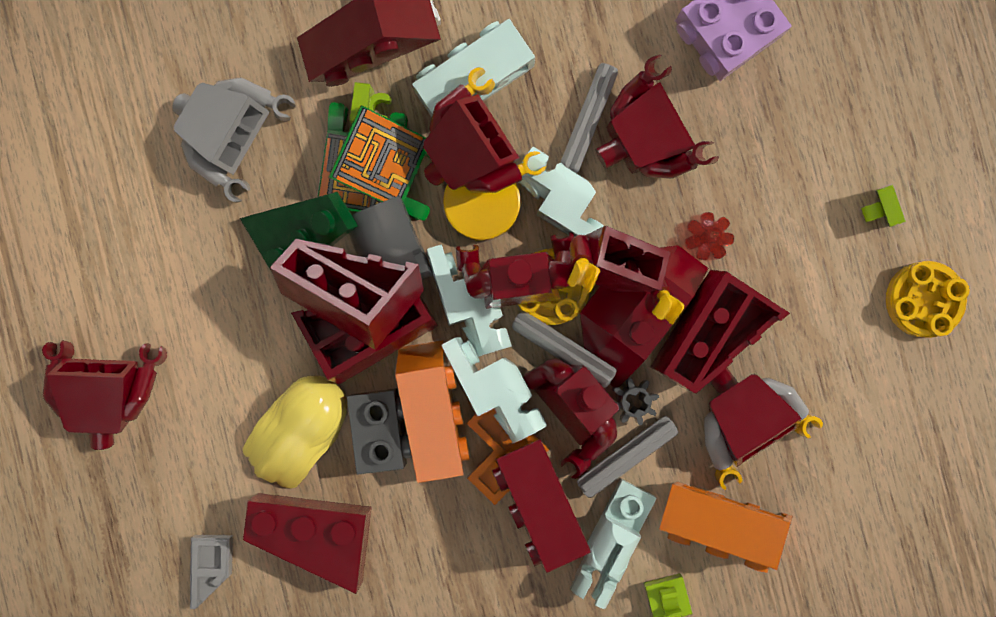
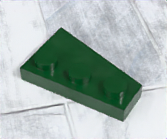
(314, 220)

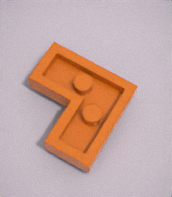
(495, 436)

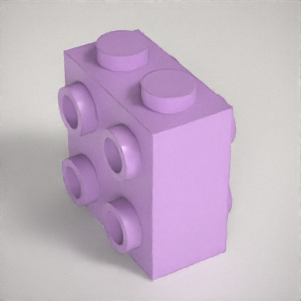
(730, 31)

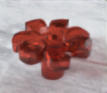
(702, 239)

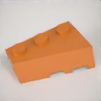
(430, 411)
(725, 526)

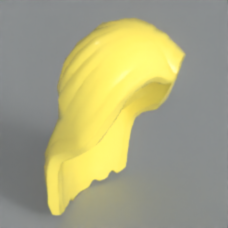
(296, 431)

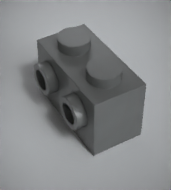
(378, 431)

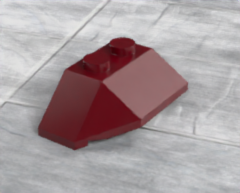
(622, 325)

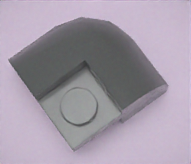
(389, 233)

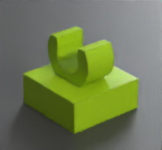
(365, 96)
(888, 207)
(668, 597)

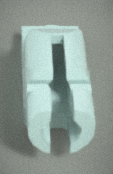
(564, 195)
(462, 307)
(495, 387)
(613, 542)

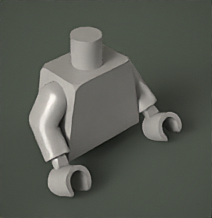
(221, 125)

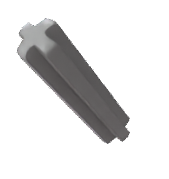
(589, 117)
(562, 347)
(627, 456)

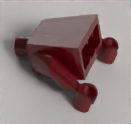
(649, 130)
(517, 277)
(97, 394)
(579, 405)

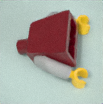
(750, 419)

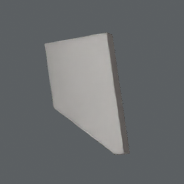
(209, 565)

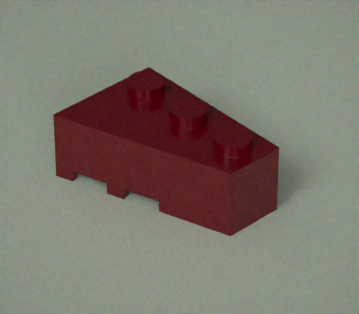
(714, 330)
(344, 355)

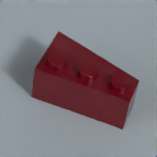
(364, 37)
(348, 290)
(540, 506)
(312, 534)

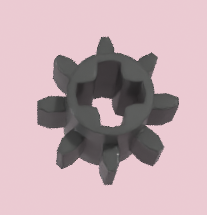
(635, 412)

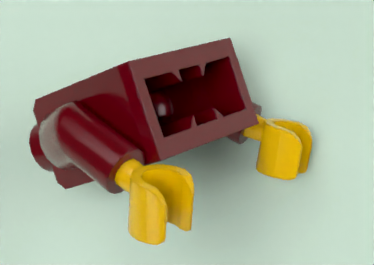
(470, 145)
(623, 265)

